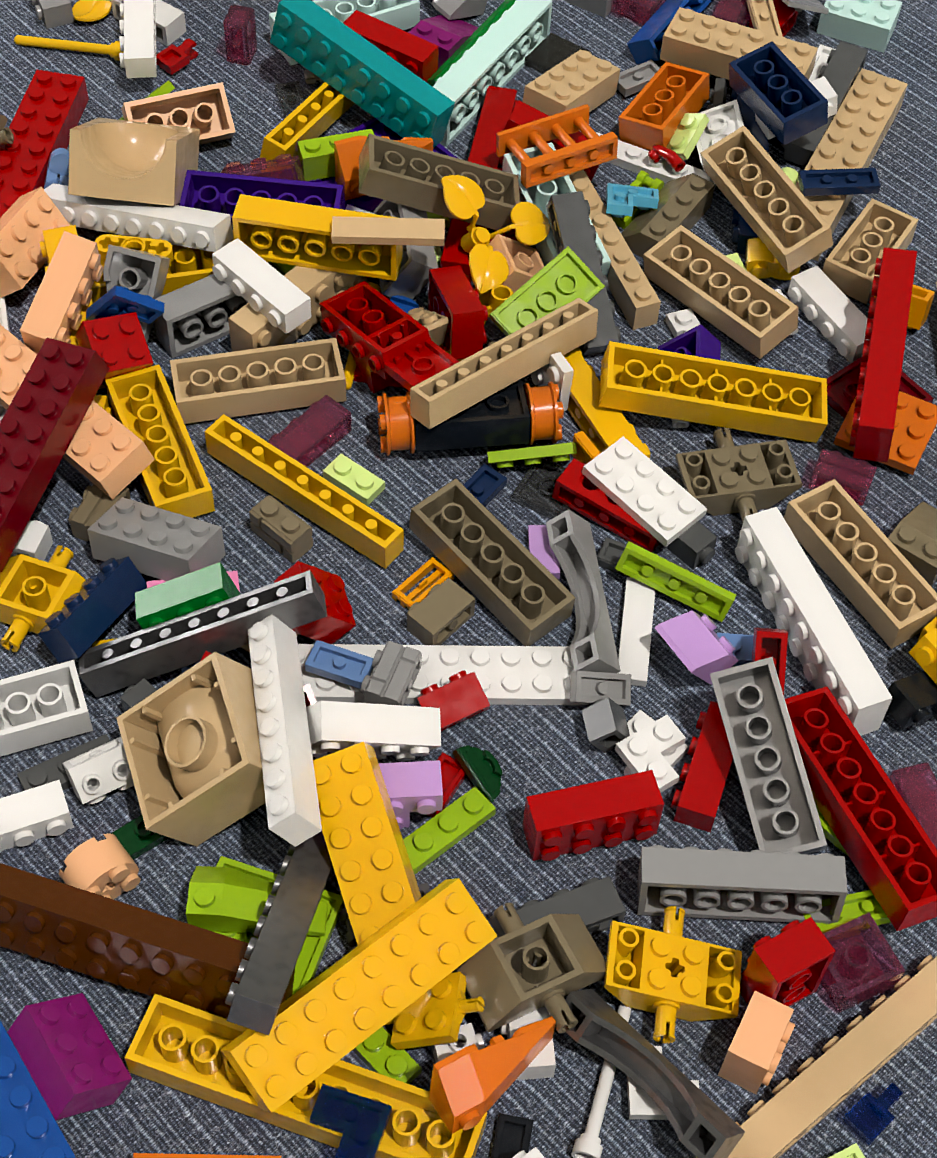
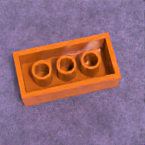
(662, 104)

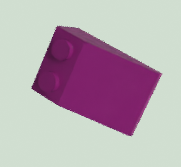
(445, 33)

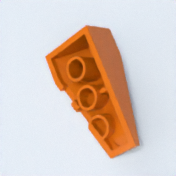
(347, 160)
(474, 1079)

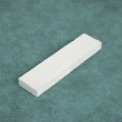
(636, 631)

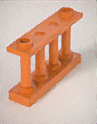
(561, 161)

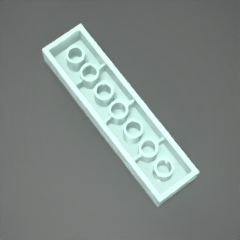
(493, 61)

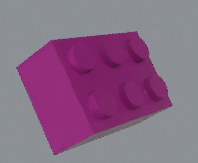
(69, 1055)

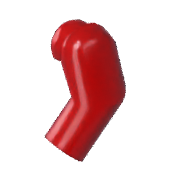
(668, 155)

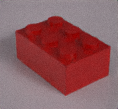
(454, 297)
(788, 964)

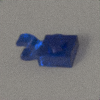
(871, 1115)

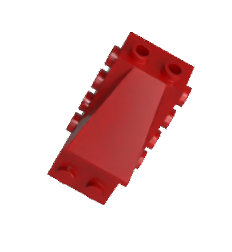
(382, 338)

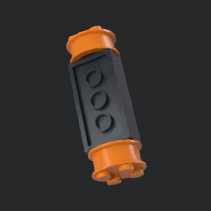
(505, 418)

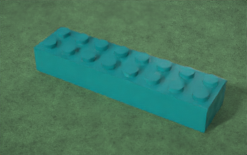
(360, 71)

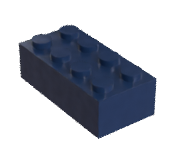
(778, 93)

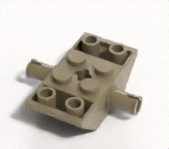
(739, 476)
(562, 962)

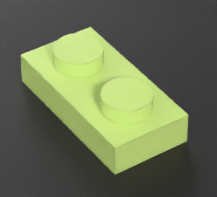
(688, 134)
(353, 479)

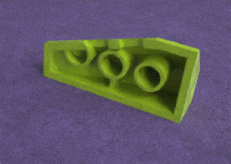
(234, 901)

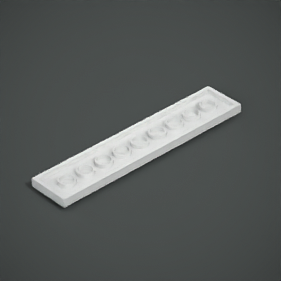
(505, 673)

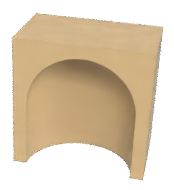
(131, 160)
(196, 751)

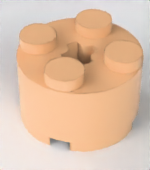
(101, 867)

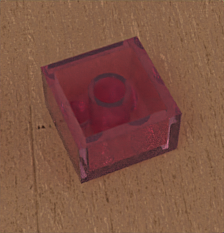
(861, 965)

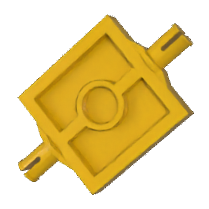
(435, 1015)

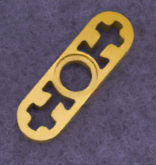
(153, 246)

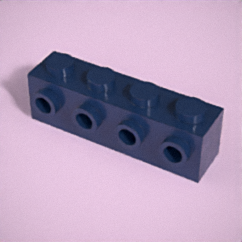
(92, 609)

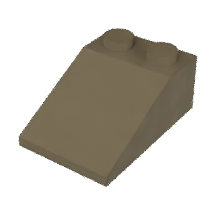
(917, 540)

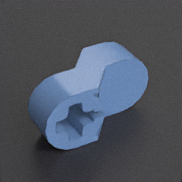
(58, 164)

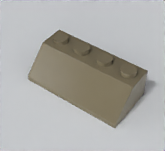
(680, 203)

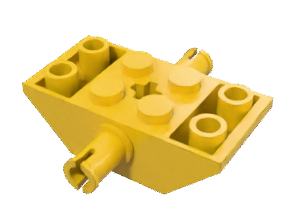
(33, 592)
(672, 974)

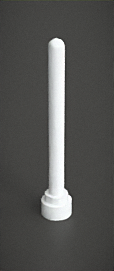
(589, 1142)

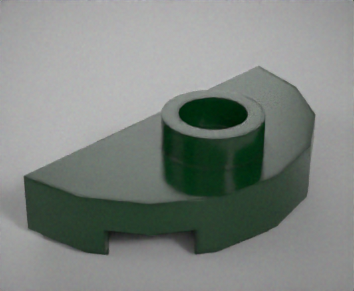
(481, 769)

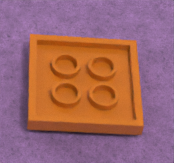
(912, 431)

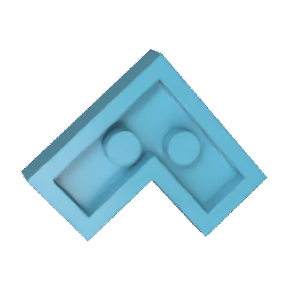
(622, 198)

